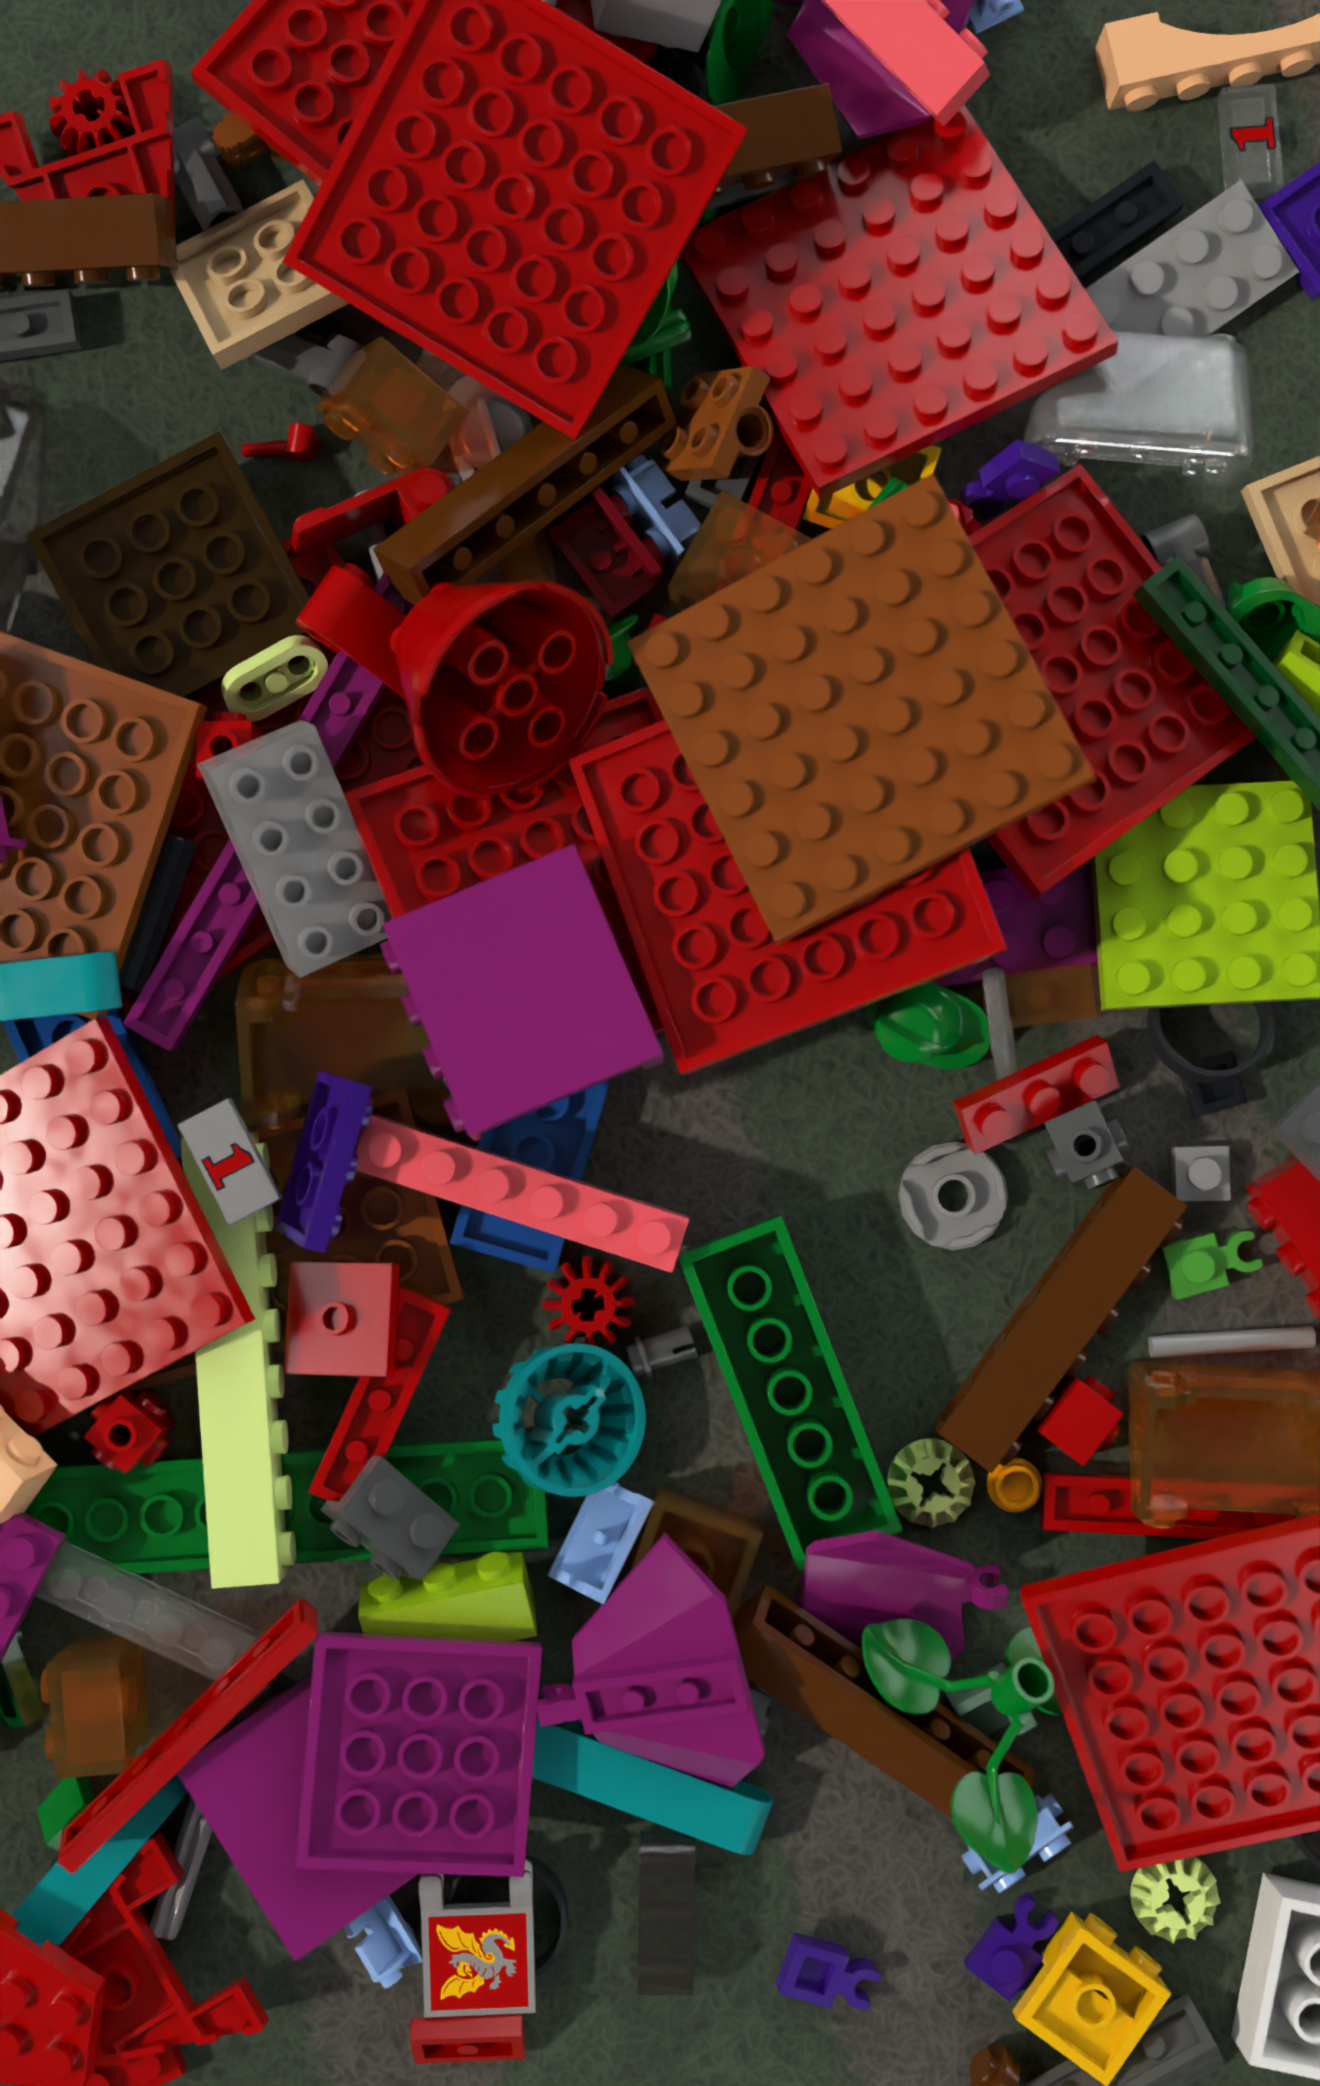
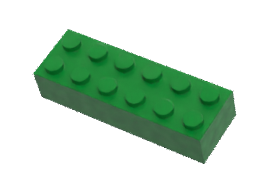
(787, 1386)

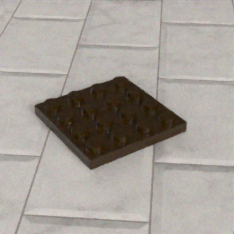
(174, 572)

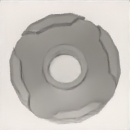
(975, 1219)

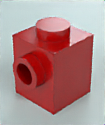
(1081, 1418)

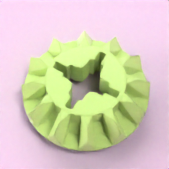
(925, 1457)
(1150, 1891)

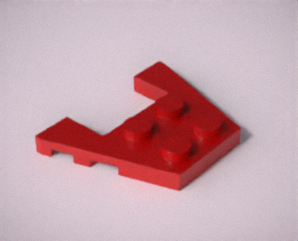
(123, 167)
(143, 1995)
(46, 2012)

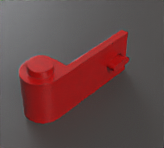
(398, 499)
(354, 622)

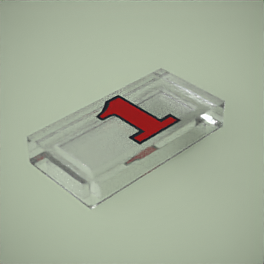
(1251, 138)

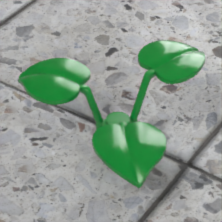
(908, 1669)

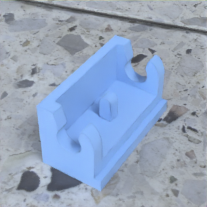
(600, 1541)

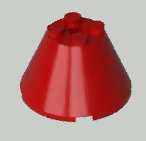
(501, 682)

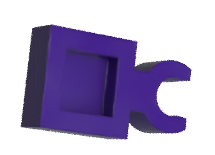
(1010, 474)
(1006, 1953)
(820, 1969)

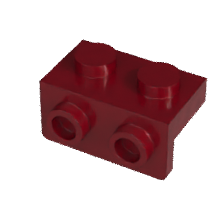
(609, 555)

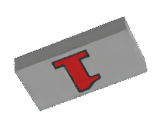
(229, 1161)

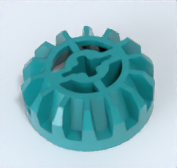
(603, 1417)

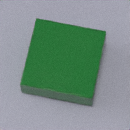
(62, 1807)

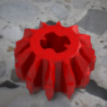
(80, 103)
(574, 1291)

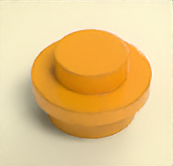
(1015, 1485)

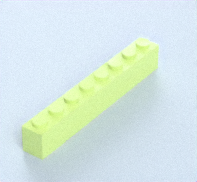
(240, 1409)

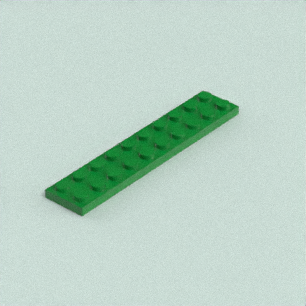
(159, 1519)

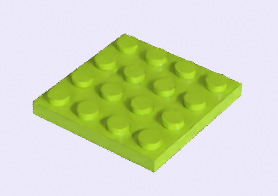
(1211, 901)

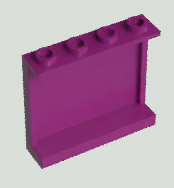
(519, 992)
(251, 1798)

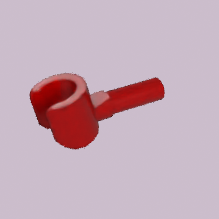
(299, 445)

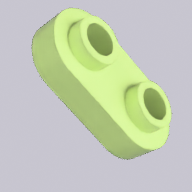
(276, 680)

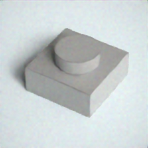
(1200, 1173)

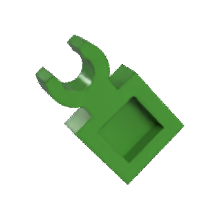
(1200, 1263)

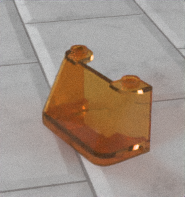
(331, 1021)
(1222, 1440)

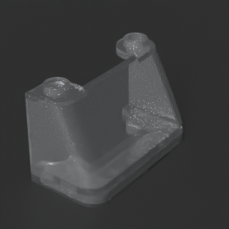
(1153, 405)

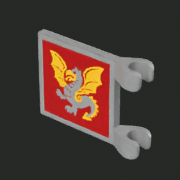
(478, 1953)

